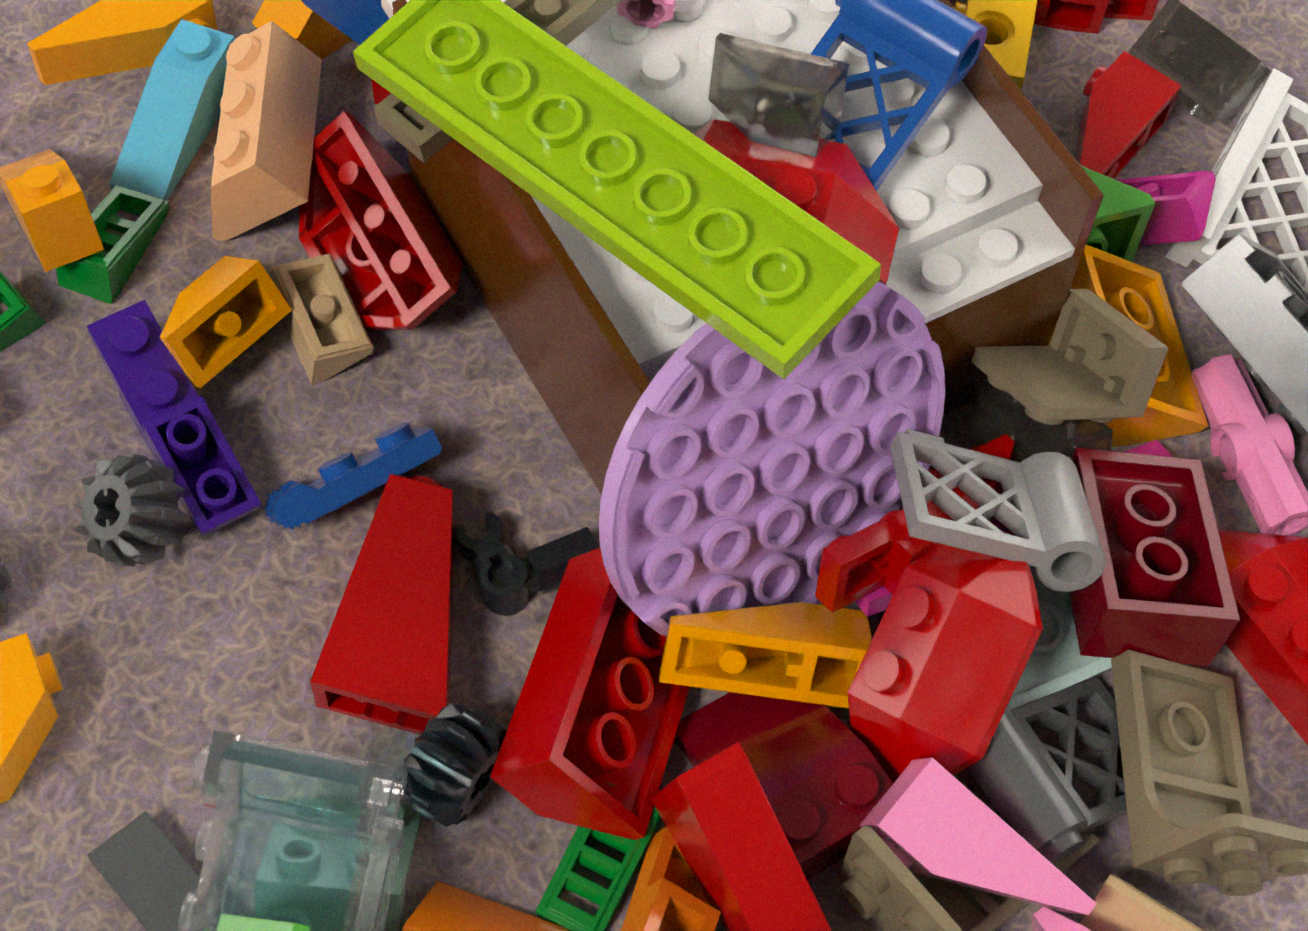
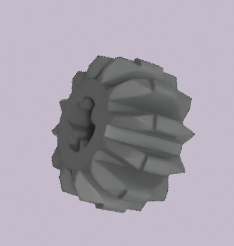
(130, 510)

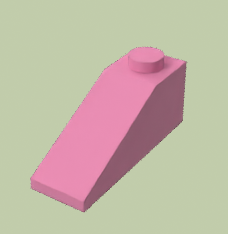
(956, 838)

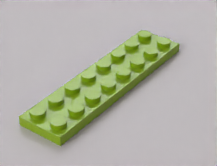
(623, 174)

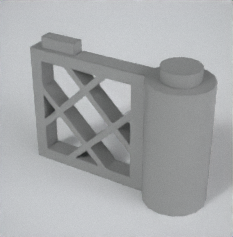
(1039, 504)

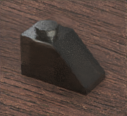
(777, 93)

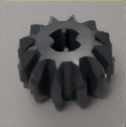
(452, 764)

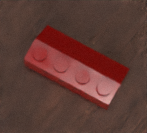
(592, 712)

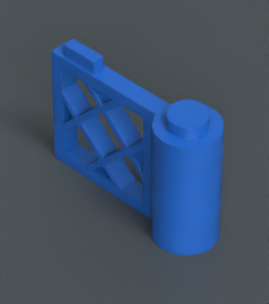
(915, 42)

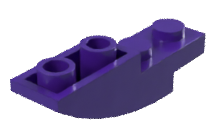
(173, 418)

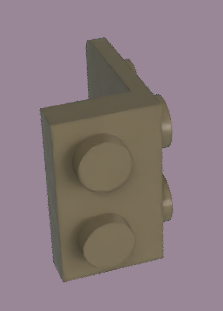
(1091, 370)

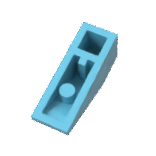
(174, 110)

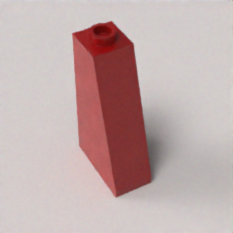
(394, 623)
(738, 847)

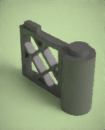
(1033, 781)

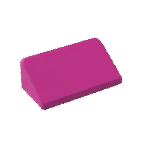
(1179, 207)

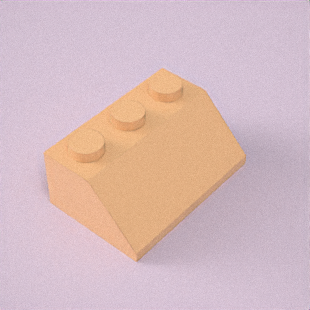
(264, 130)

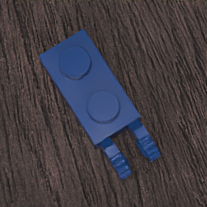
(349, 478)

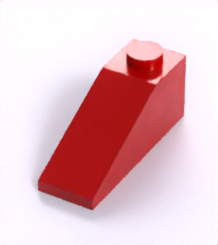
(1122, 113)

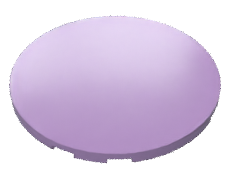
(746, 476)

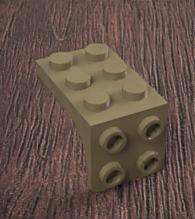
(1190, 781)
(899, 900)

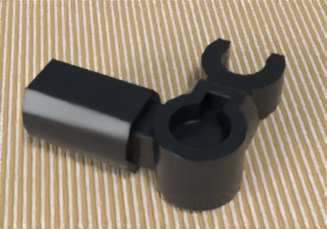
(509, 580)

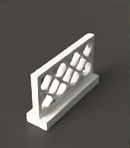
(1241, 162)

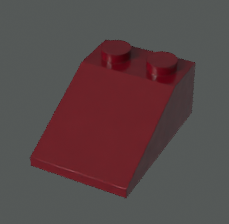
(1163, 558)
(806, 761)

